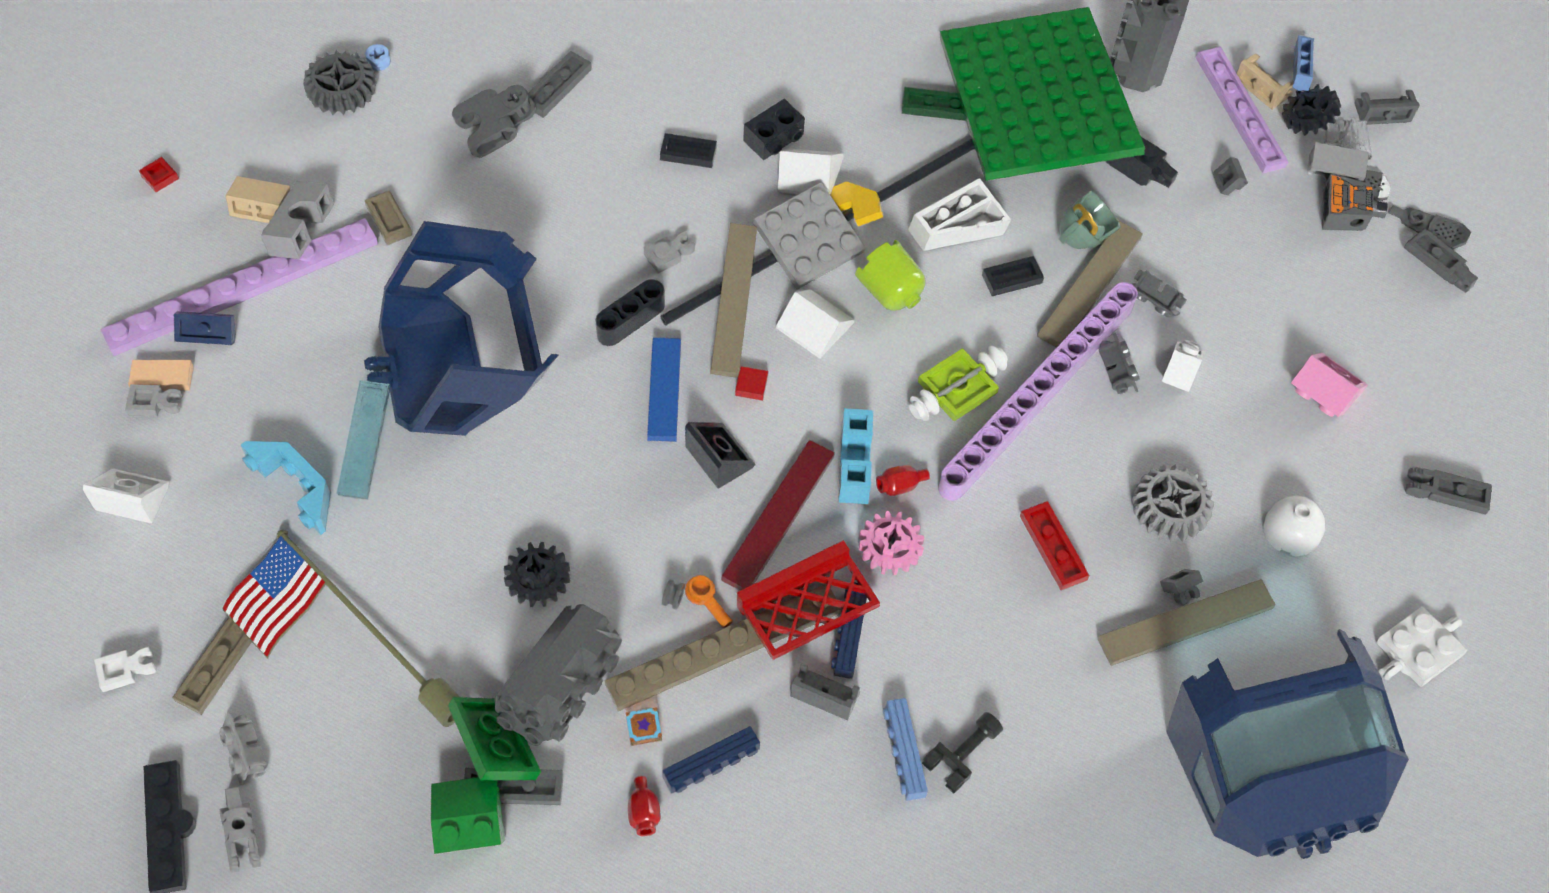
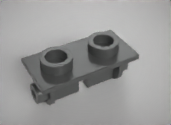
(1165, 301)
(1124, 374)

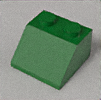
(466, 815)

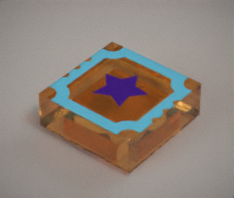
(643, 726)

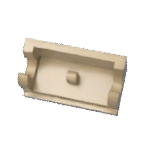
(1262, 84)
(255, 199)

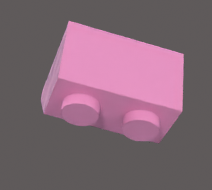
(1328, 384)

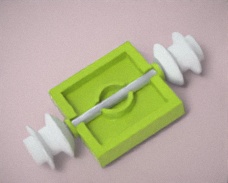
(958, 384)

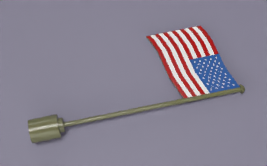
(284, 590)

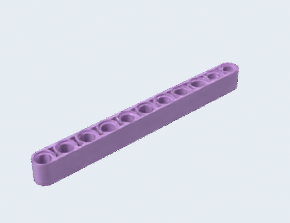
(1116, 307)

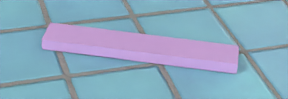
(1242, 110)

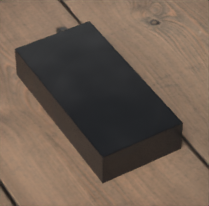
(688, 150)
(1012, 276)

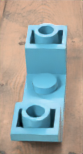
(271, 455)

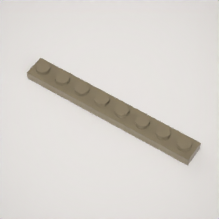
(707, 654)

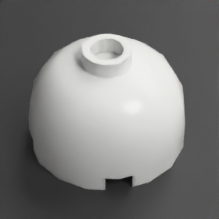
(1294, 525)

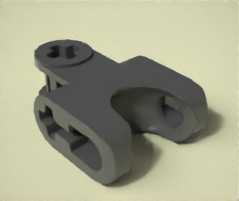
(496, 116)

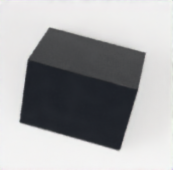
(716, 451)

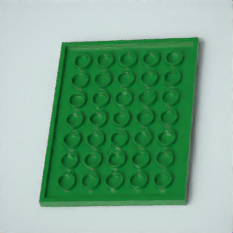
(1040, 94)

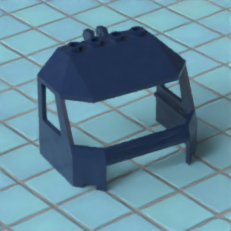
(432, 341)

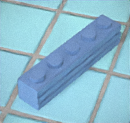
(1303, 63)
(905, 749)

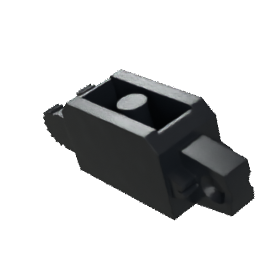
(1147, 166)

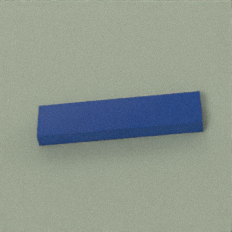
(664, 389)

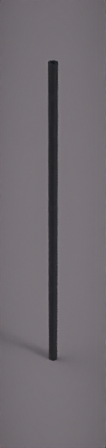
(770, 259)

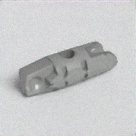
(238, 816)

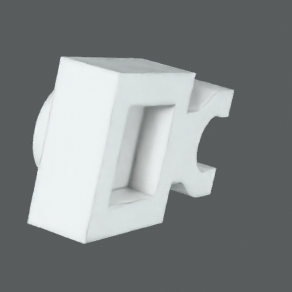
(119, 668)

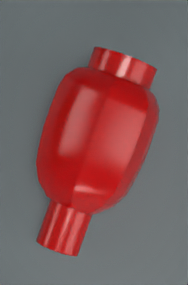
(900, 479)
(643, 808)

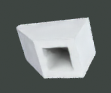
(1183, 365)

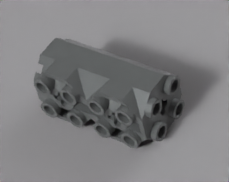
(1147, 41)
(557, 674)

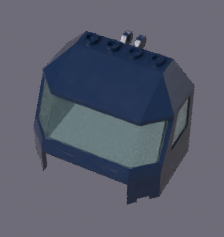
(1290, 755)

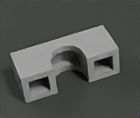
(286, 231)

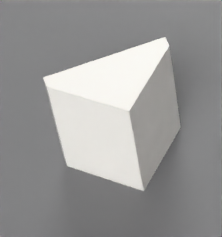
(806, 168)
(813, 322)
(126, 494)

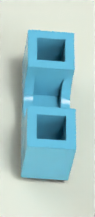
(855, 456)

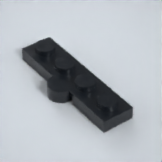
(165, 827)

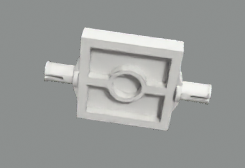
(1421, 646)

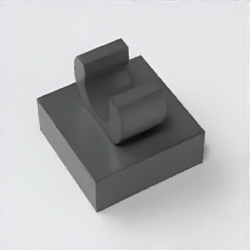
(1230, 176)
(1181, 582)

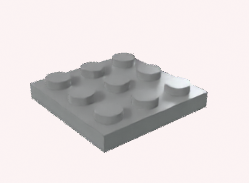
(809, 235)

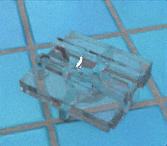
(1351, 130)

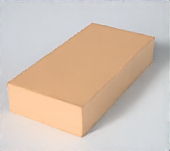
(166, 373)

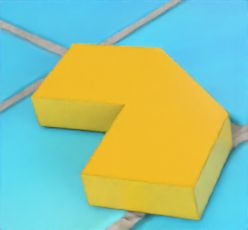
(862, 200)

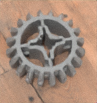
(1178, 494)

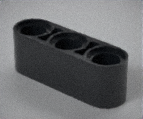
(626, 323)

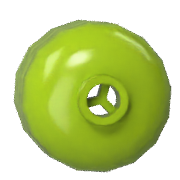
(892, 277)

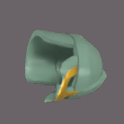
(1087, 223)

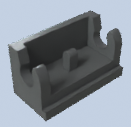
(1387, 110)
(824, 693)

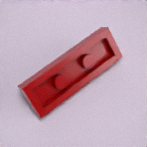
(1054, 545)

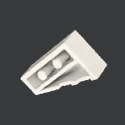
(960, 218)

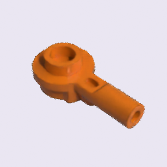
(701, 591)

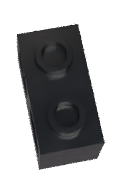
(774, 129)

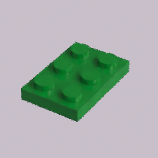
(493, 750)

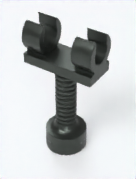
(987, 727)

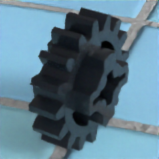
(1311, 110)
(548, 564)

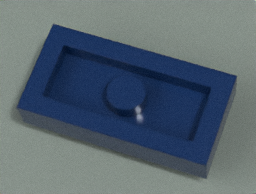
(204, 328)

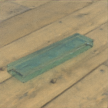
(363, 440)

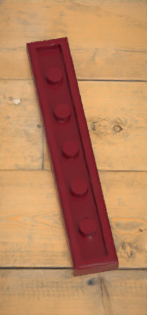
(778, 516)

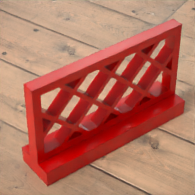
(789, 582)

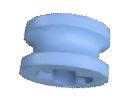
(378, 50)

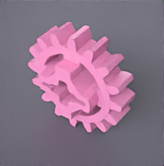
(902, 552)

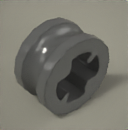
(673, 594)

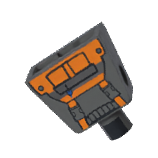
(1349, 204)

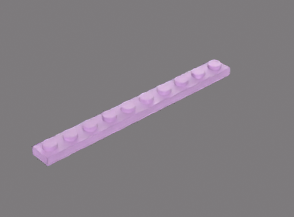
(239, 286)

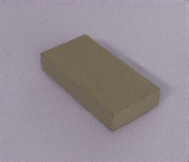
(388, 217)

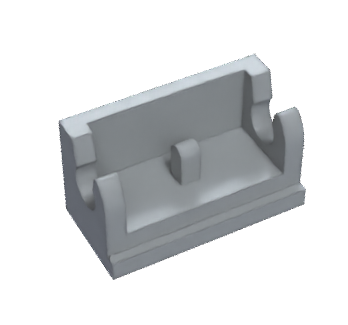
(1338, 161)

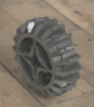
(339, 82)

